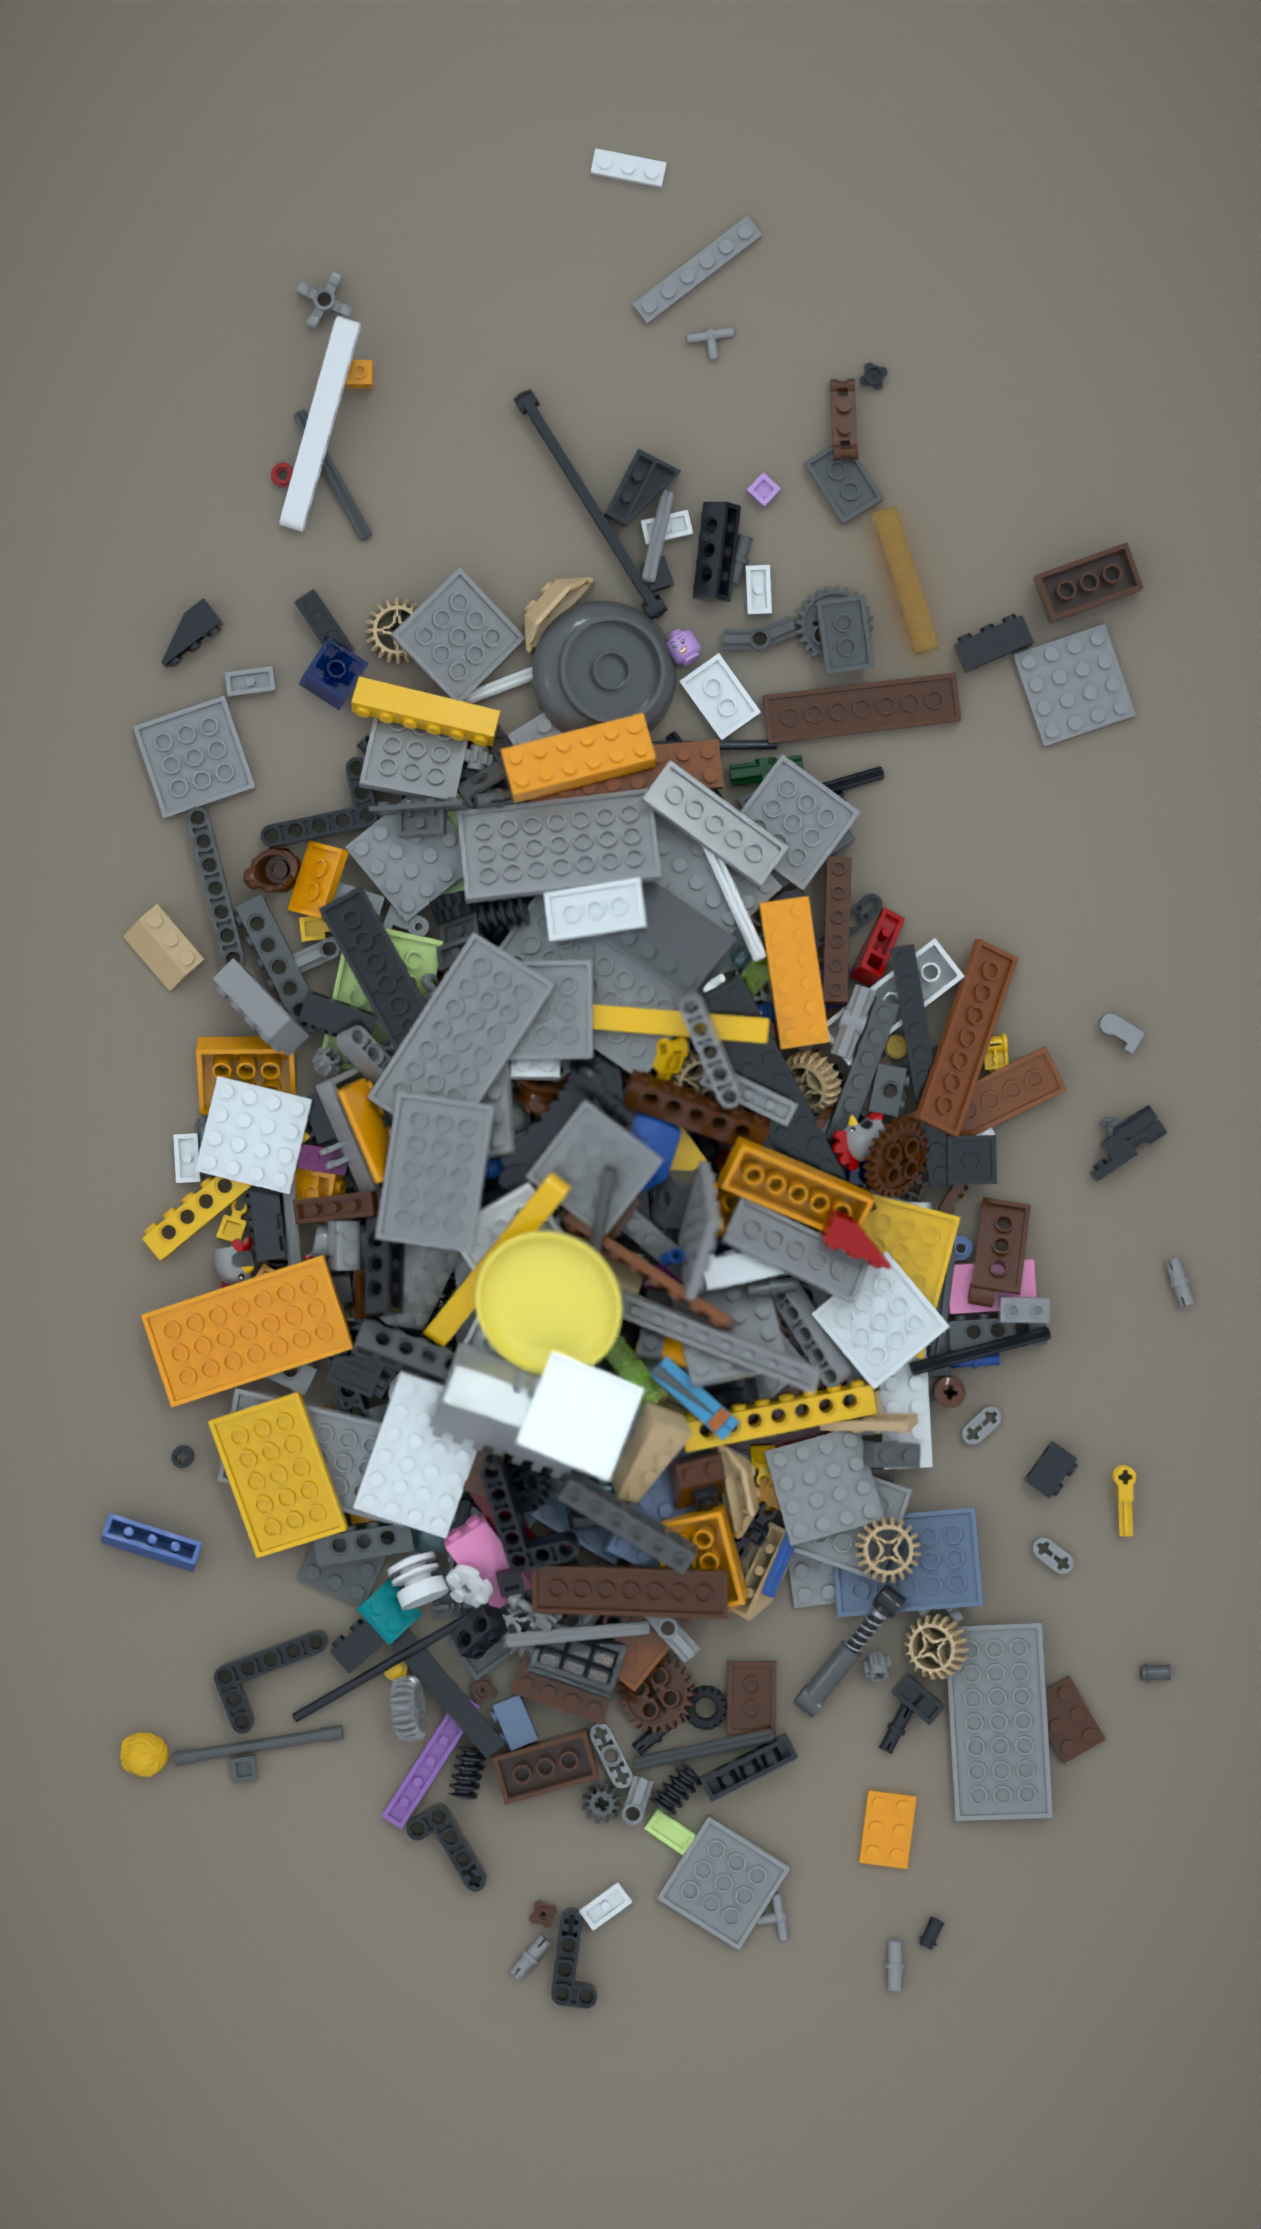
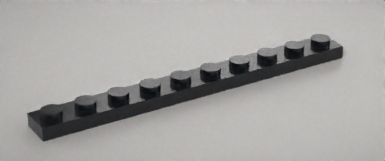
(918, 1050)

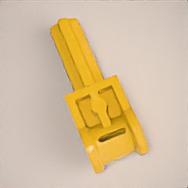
(996, 1054)
(669, 1058)
(1124, 1496)

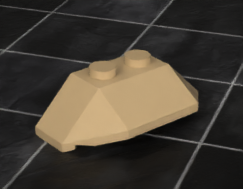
(555, 600)
(739, 1490)
(755, 1571)

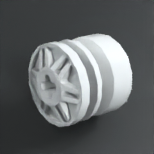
(419, 1584)

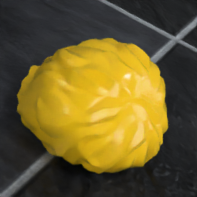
(143, 1754)

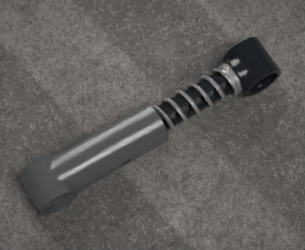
(815, 1693)

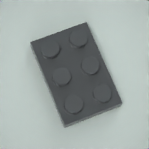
(843, 484)
(844, 634)

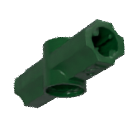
(756, 771)

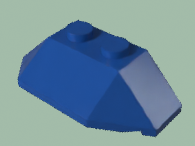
(661, 1138)

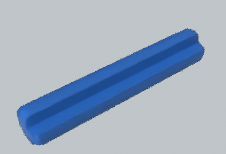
(778, 1567)

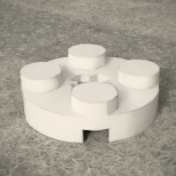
(468, 1586)

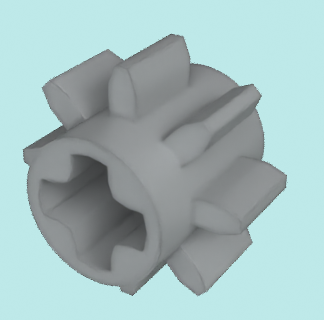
(477, 758)
(327, 1061)
(877, 1666)

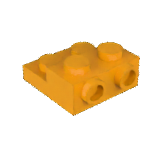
(317, 1184)

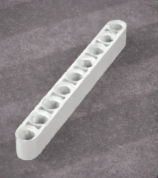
(320, 423)

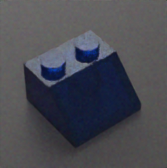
(333, 673)

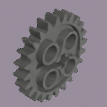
(809, 616)

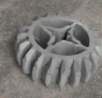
(408, 1708)

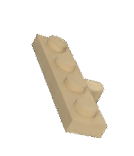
(879, 1422)

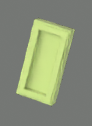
(670, 1831)

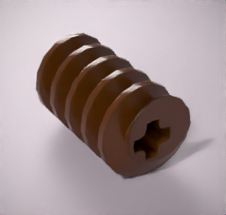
(954, 1399)

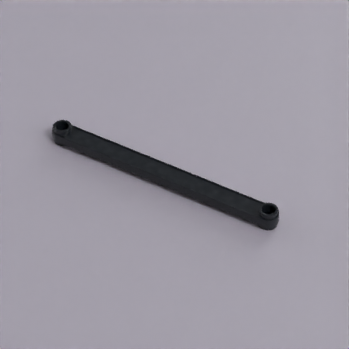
(528, 404)

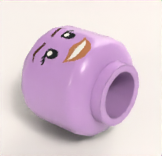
(683, 647)

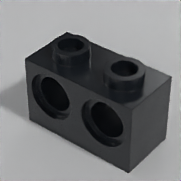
(479, 1631)
(917, 1698)

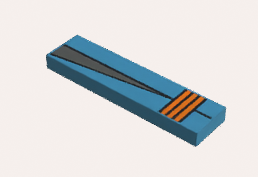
(694, 1399)

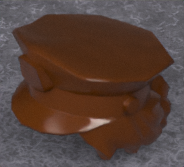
(273, 871)
(536, 1096)

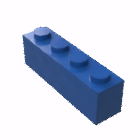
(151, 1542)

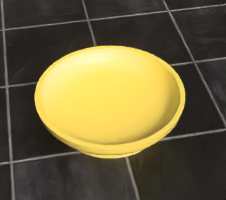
(547, 1297)

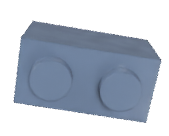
(514, 1721)

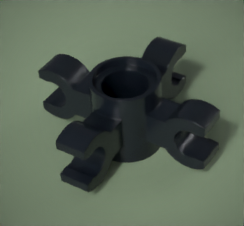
(756, 1530)

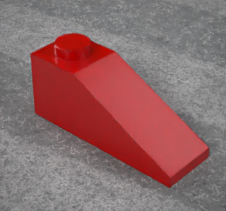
(876, 949)

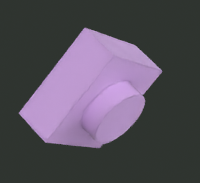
(763, 489)

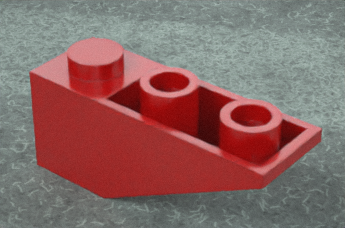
(847, 1234)

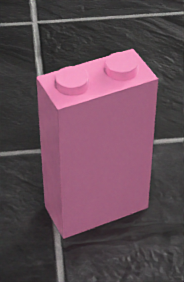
(962, 1280)
(481, 1548)

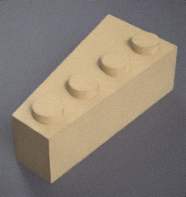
(649, 1451)

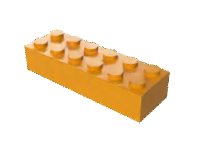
(578, 758)
(794, 972)
(790, 1185)

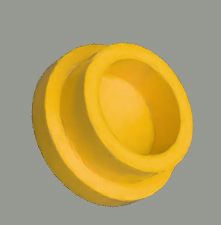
(895, 1046)
(397, 1671)

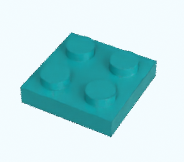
(385, 1613)

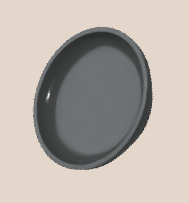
(603, 666)

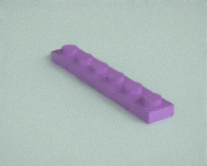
(424, 1771)

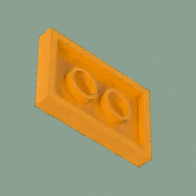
(317, 879)
(887, 1829)

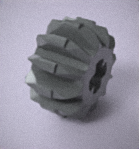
(596, 1809)

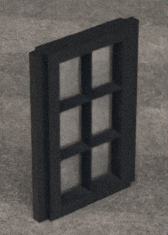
(580, 1664)

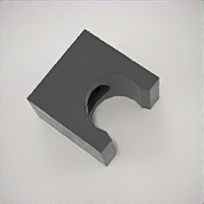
(673, 1198)

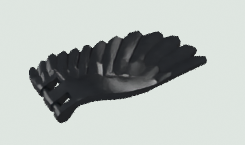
(534, 1144)

